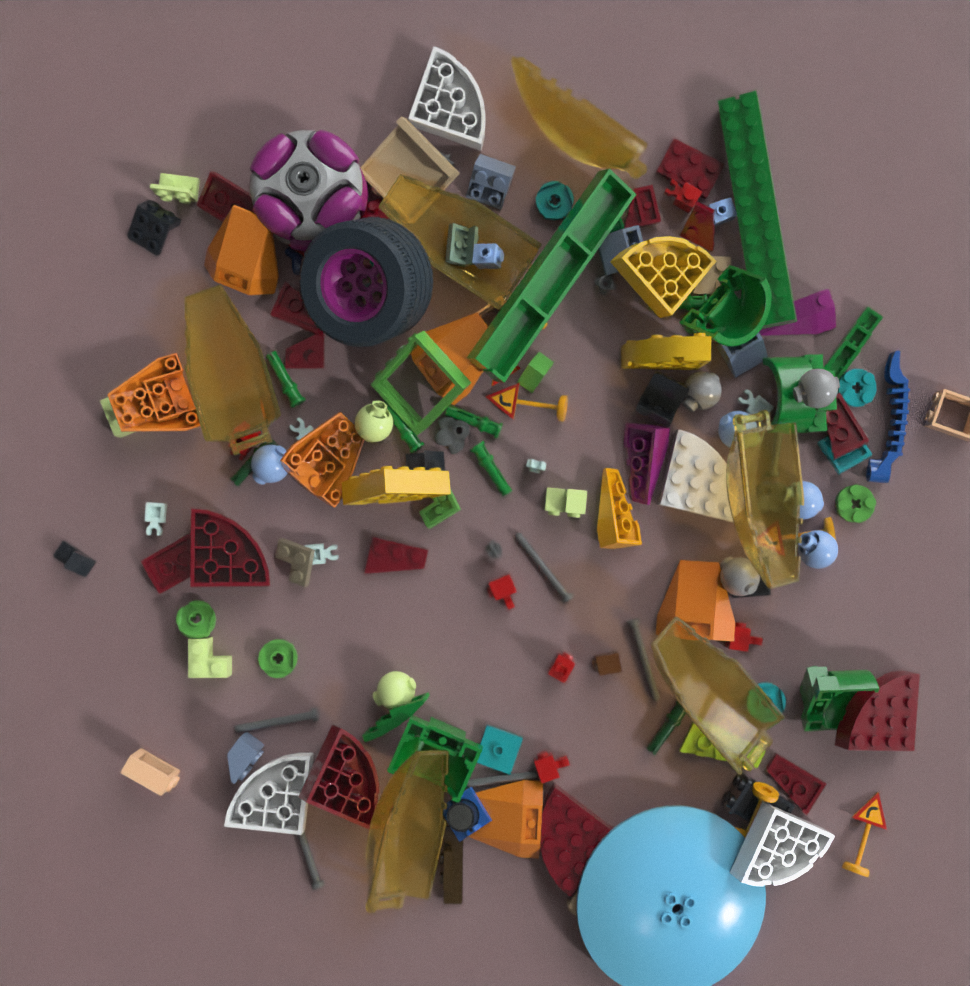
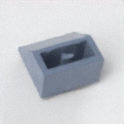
(490, 181)
(615, 243)
(744, 356)
(242, 754)

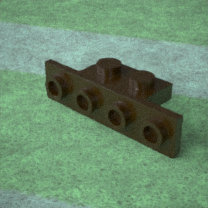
(453, 868)

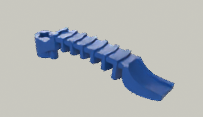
(880, 470)

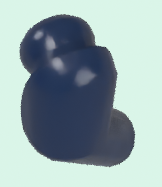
(296, 259)

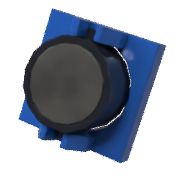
(464, 815)

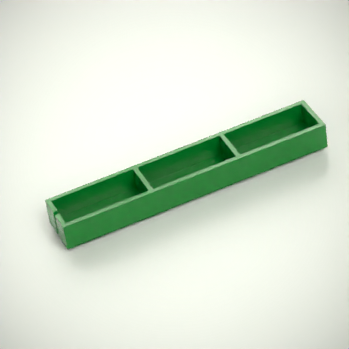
(757, 201)
(551, 275)

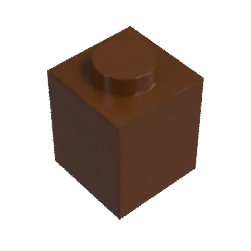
(607, 663)

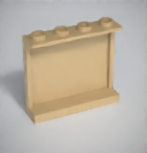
(407, 154)

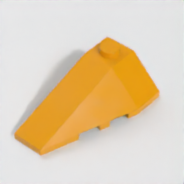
(615, 519)

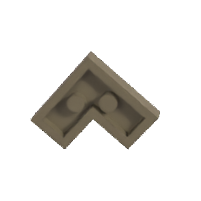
(300, 559)

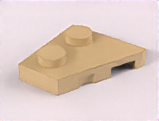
(709, 282)

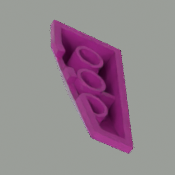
(813, 314)
(646, 453)

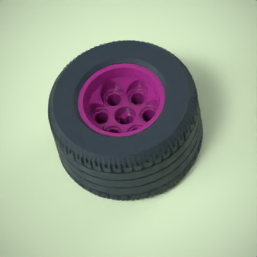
(399, 273)

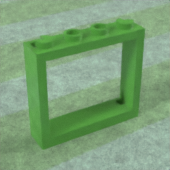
(395, 399)

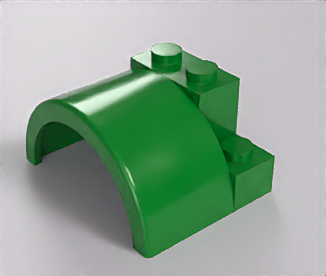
(727, 317)
(787, 375)
(828, 694)
(438, 735)

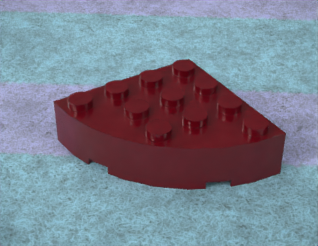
(224, 553)
(883, 718)
(343, 779)
(568, 837)

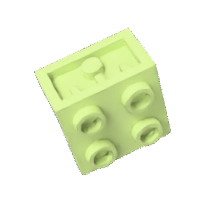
(177, 187)

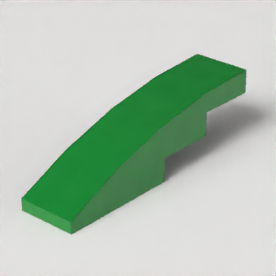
(853, 342)
(395, 717)

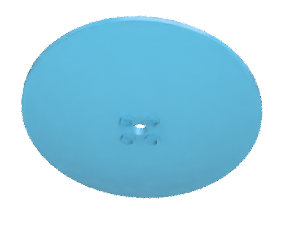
(644, 871)

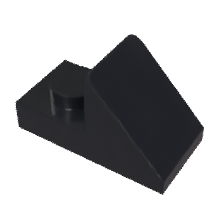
(428, 459)
(74, 559)

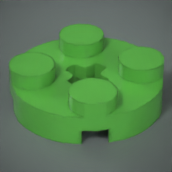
(844, 505)
(196, 630)
(271, 666)

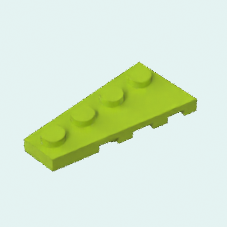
(698, 744)

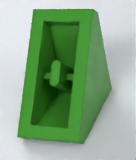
(535, 372)

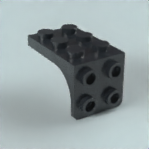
(743, 802)

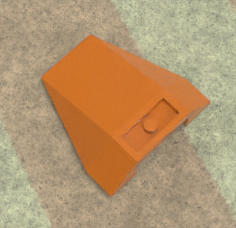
(243, 254)
(456, 341)
(155, 399)
(325, 458)
(699, 601)
(514, 816)

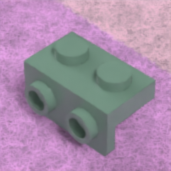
(461, 244)

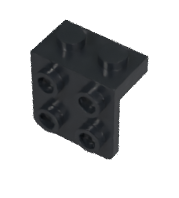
(151, 226)
(662, 398)

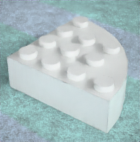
(449, 102)
(695, 478)
(271, 798)
(779, 848)

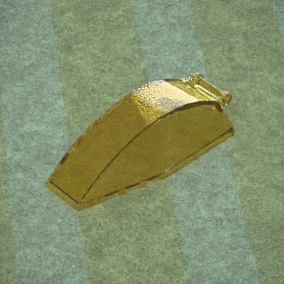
(578, 125)
(427, 215)
(227, 372)
(766, 496)
(715, 694)
(407, 832)

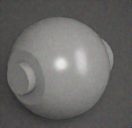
(816, 388)
(703, 391)
(739, 576)

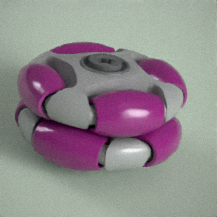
(306, 185)

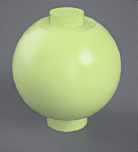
(374, 422)
(394, 690)

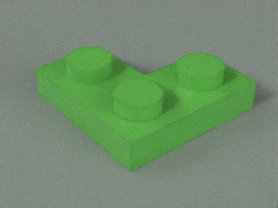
(440, 510)

